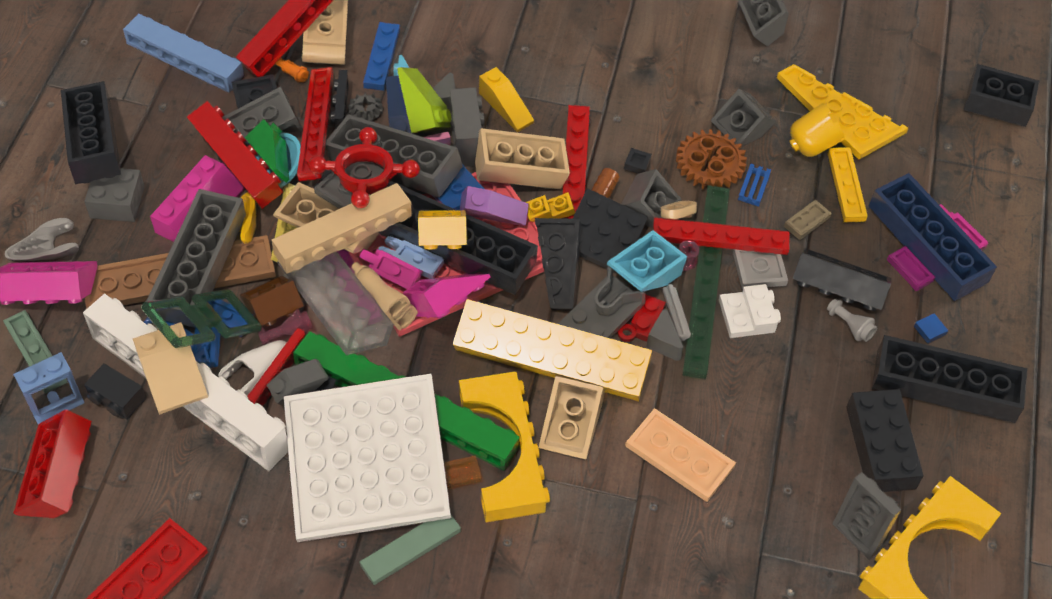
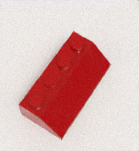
(53, 466)

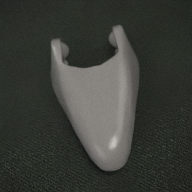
(40, 245)

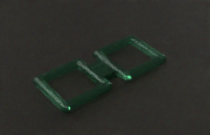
(202, 317)

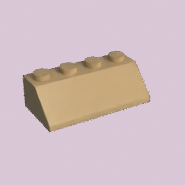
(521, 159)
(305, 206)

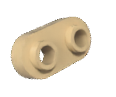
(678, 210)

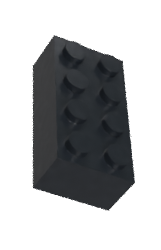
(884, 440)

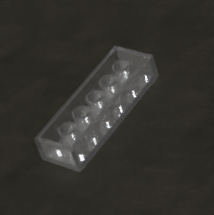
(342, 304)

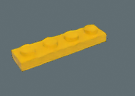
(847, 185)

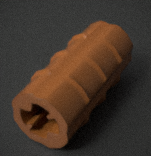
(606, 182)

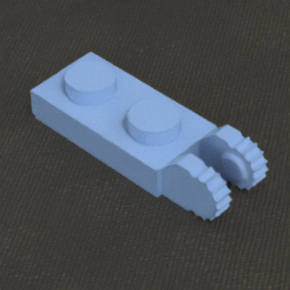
(414, 255)

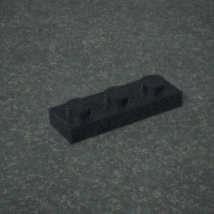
(339, 100)

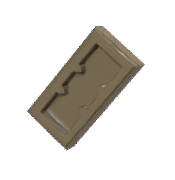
(807, 219)

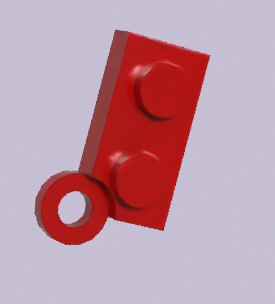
(643, 320)

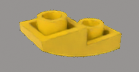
(557, 207)

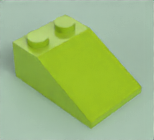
(423, 105)

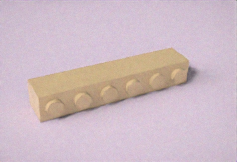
(341, 228)

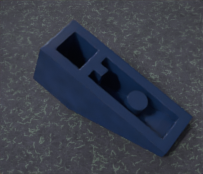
(396, 106)

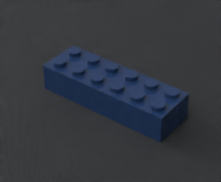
(932, 236)

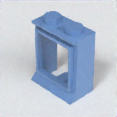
(42, 376)

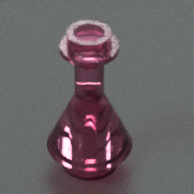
(295, 321)

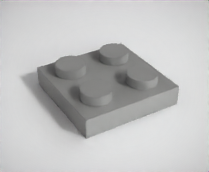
(760, 268)

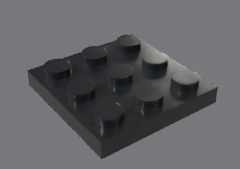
(606, 227)

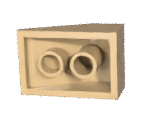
(170, 370)
(571, 417)

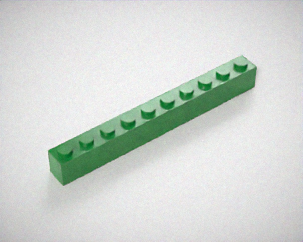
(456, 423)

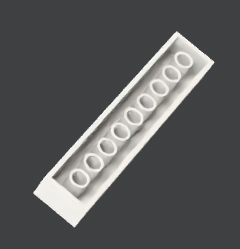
(224, 410)

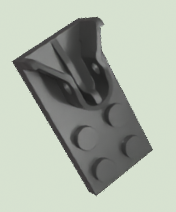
(270, 107)
(605, 308)
(866, 516)

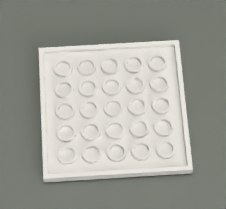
(365, 458)

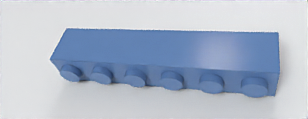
(183, 52)

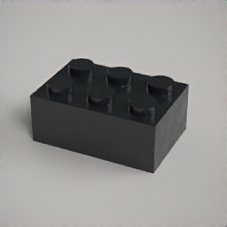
(1001, 95)

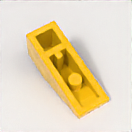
(504, 99)

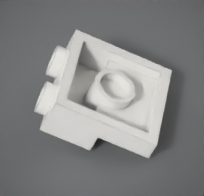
(750, 311)

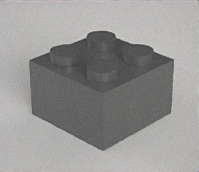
(115, 197)

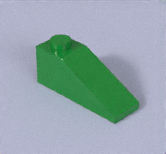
(271, 147)

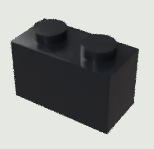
(114, 391)

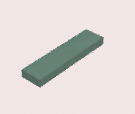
(29, 342)
(408, 548)

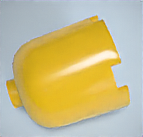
(815, 132)

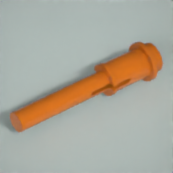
(299, 73)

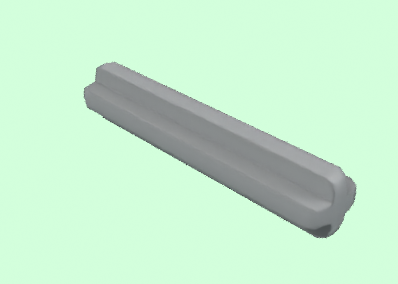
(676, 312)

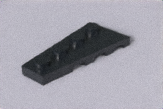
(560, 256)

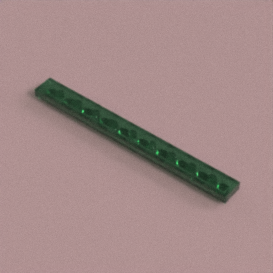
(705, 289)

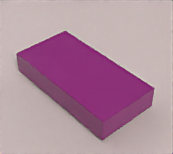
(910, 268)

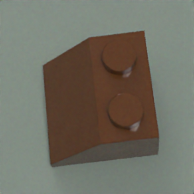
(272, 300)

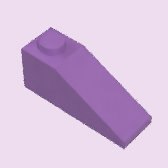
(493, 206)

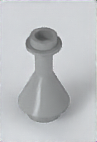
(860, 326)

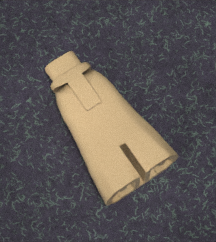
(391, 301)

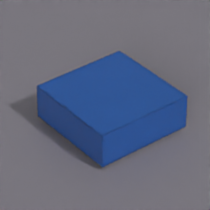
(931, 328)

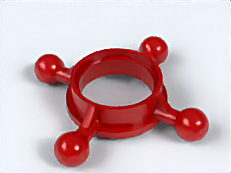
(364, 152)

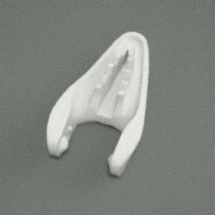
(256, 360)

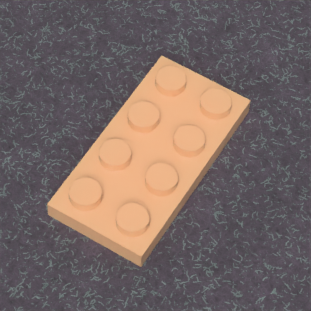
(680, 454)

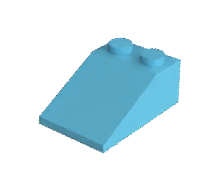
(649, 262)

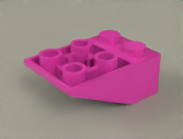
(437, 295)

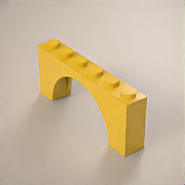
(522, 489)
(949, 508)

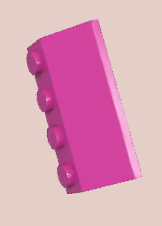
(206, 175)
(46, 281)

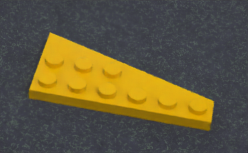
(862, 127)

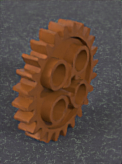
(700, 149)

